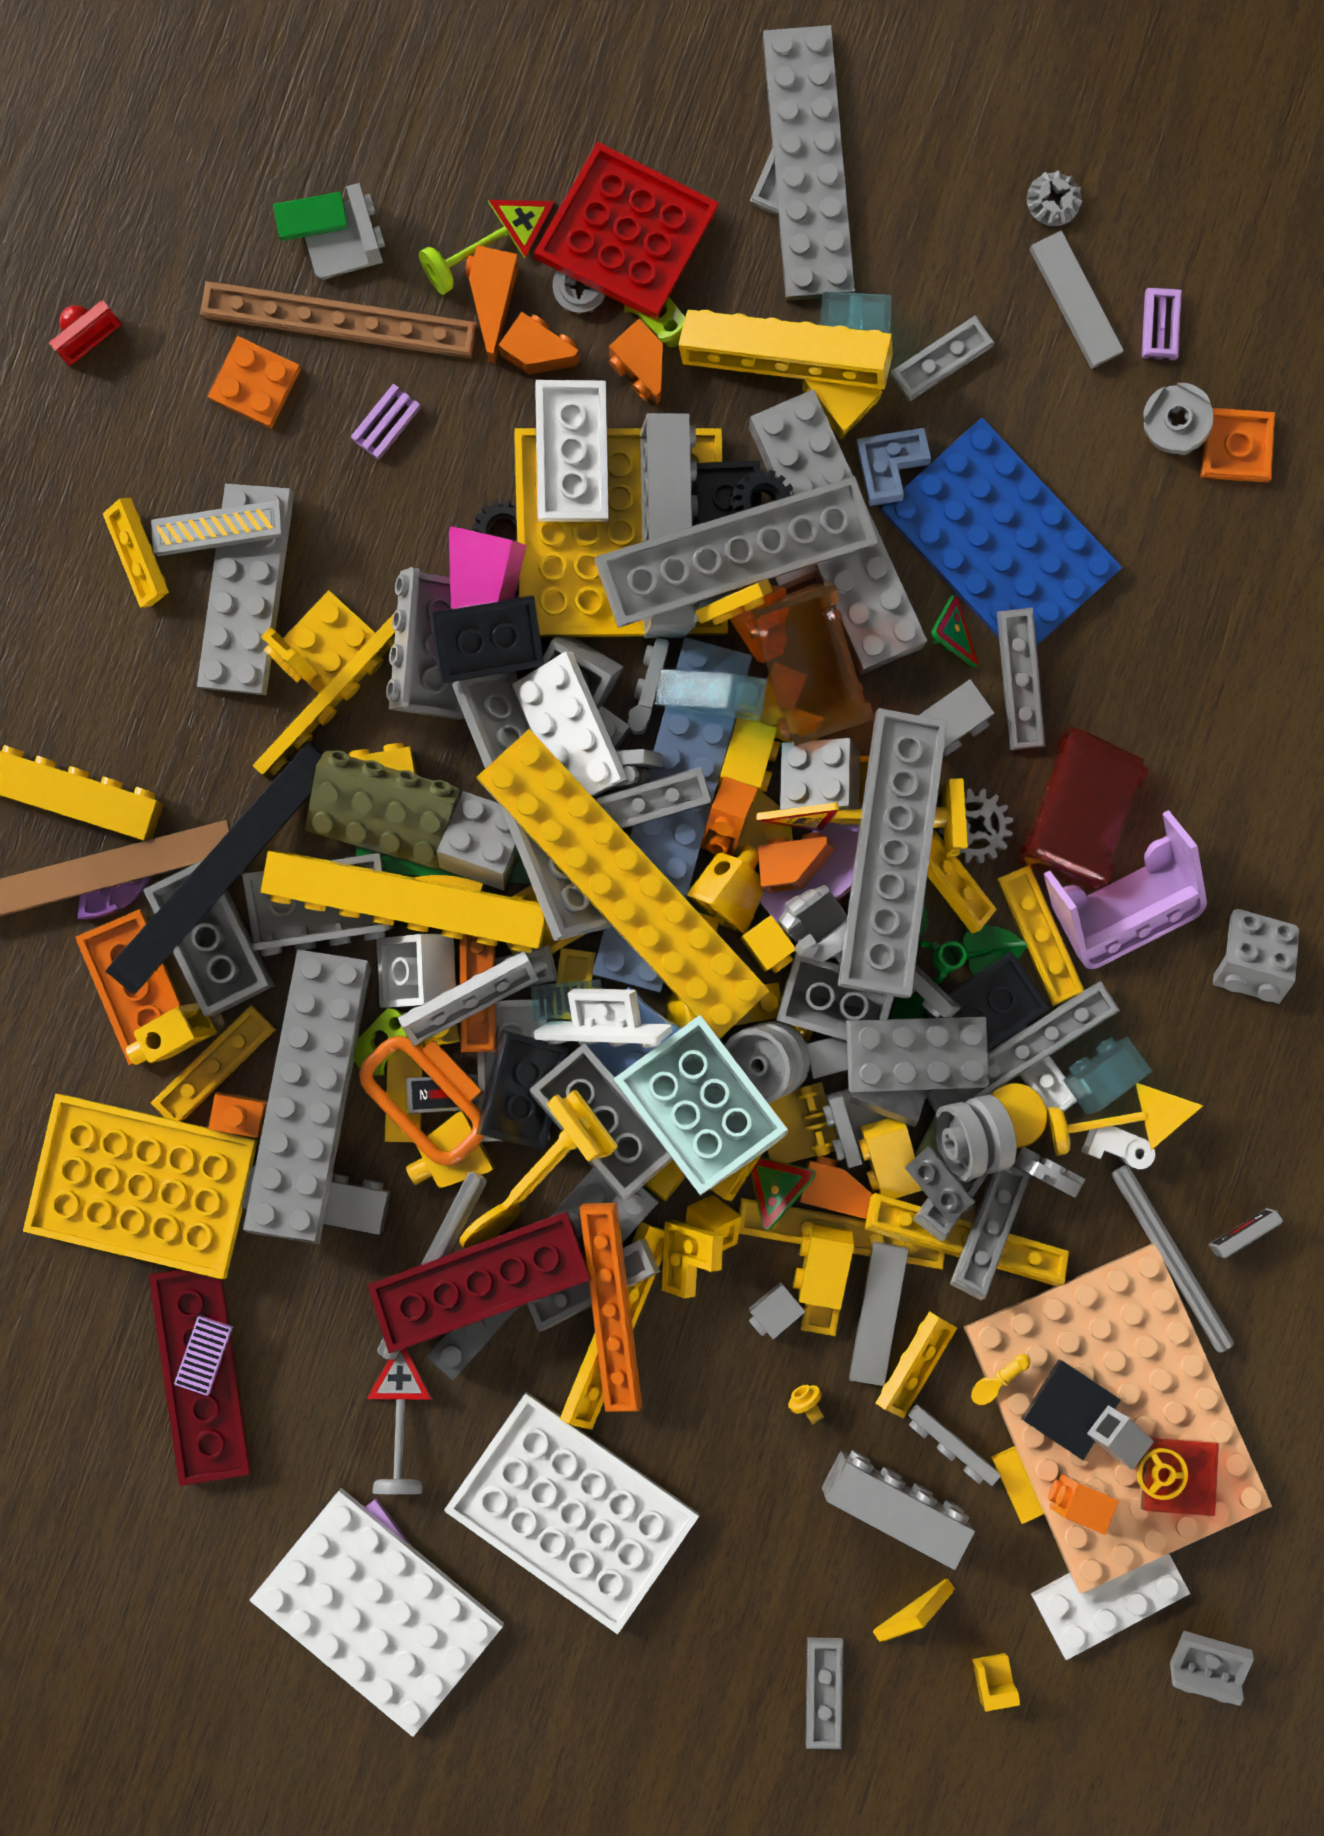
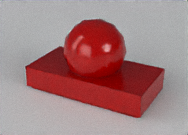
(83, 330)

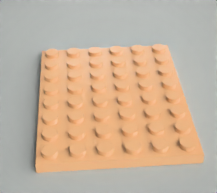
(1137, 1342)

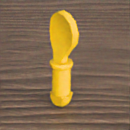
(988, 1388)

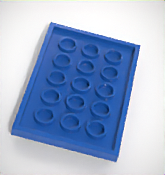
(1000, 534)

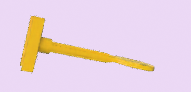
(580, 1130)

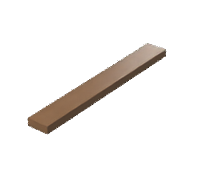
(338, 319)
(109, 868)

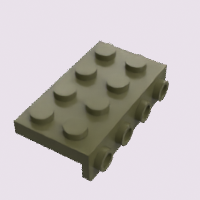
(380, 807)

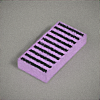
(203, 1355)

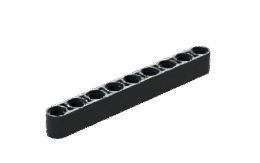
(216, 872)

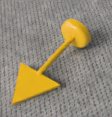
(1160, 1113)

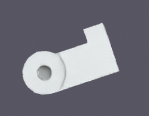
(1128, 1147)

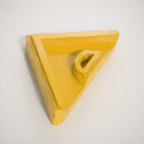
(916, 1614)

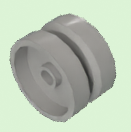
(771, 1057)
(975, 1137)

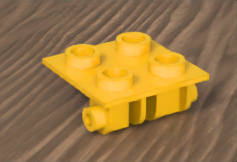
(806, 1125)

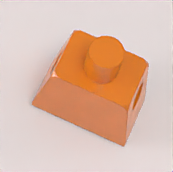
(237, 1114)

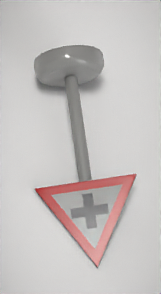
(401, 1382)

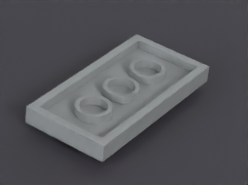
(917, 1054)

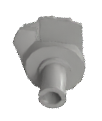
(815, 924)

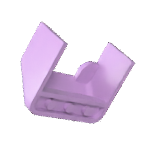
(1136, 906)

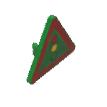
(953, 632)
(778, 1187)

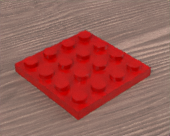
(626, 230)

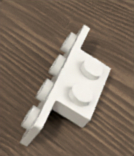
(604, 1017)

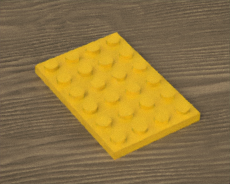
(140, 1186)

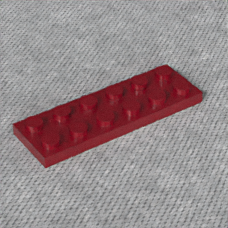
(479, 1282)
(204, 1429)

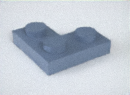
(883, 458)

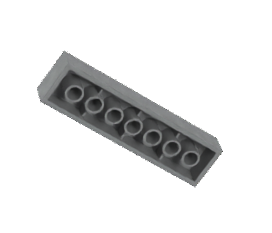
(873, 604)
(307, 1097)

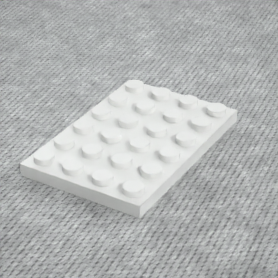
(571, 1512)
(377, 1612)

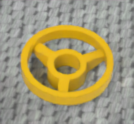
(1159, 1465)

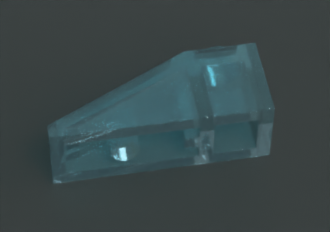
(712, 693)

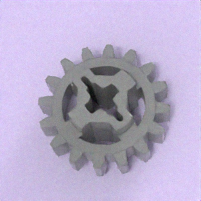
(988, 835)

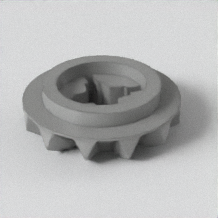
(1048, 212)
(569, 300)

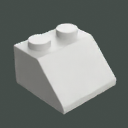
(414, 969)

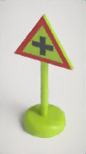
(520, 220)

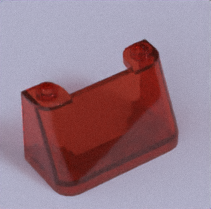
(1083, 809)

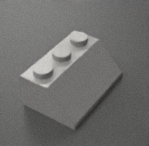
(818, 1004)

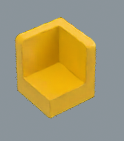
(715, 1217)
(995, 1682)

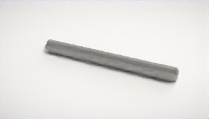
(450, 1229)
(1173, 1258)

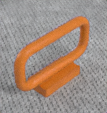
(446, 1075)

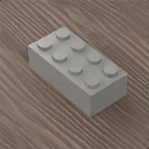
(216, 951)
(638, 1149)
(897, 1509)

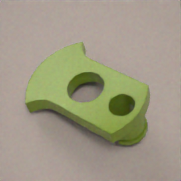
(666, 328)
(386, 1022)

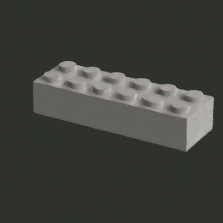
(667, 500)

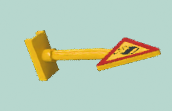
(949, 817)

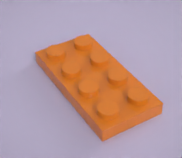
(124, 1009)

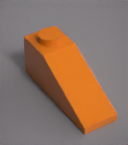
(492, 282)
(835, 1189)

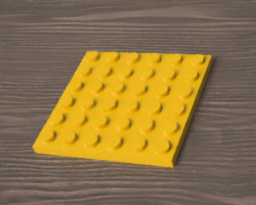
(561, 555)

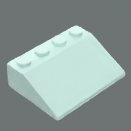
(701, 1105)

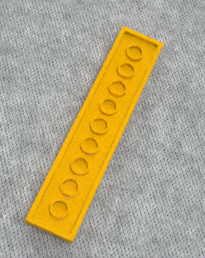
(622, 883)

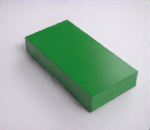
(310, 216)

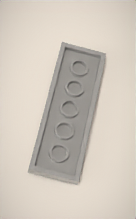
(244, 602)

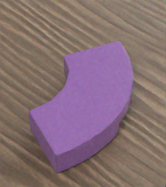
(110, 900)

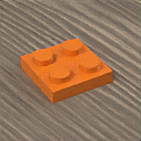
(254, 382)

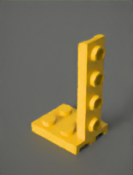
(319, 642)

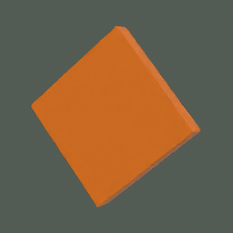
(1239, 446)

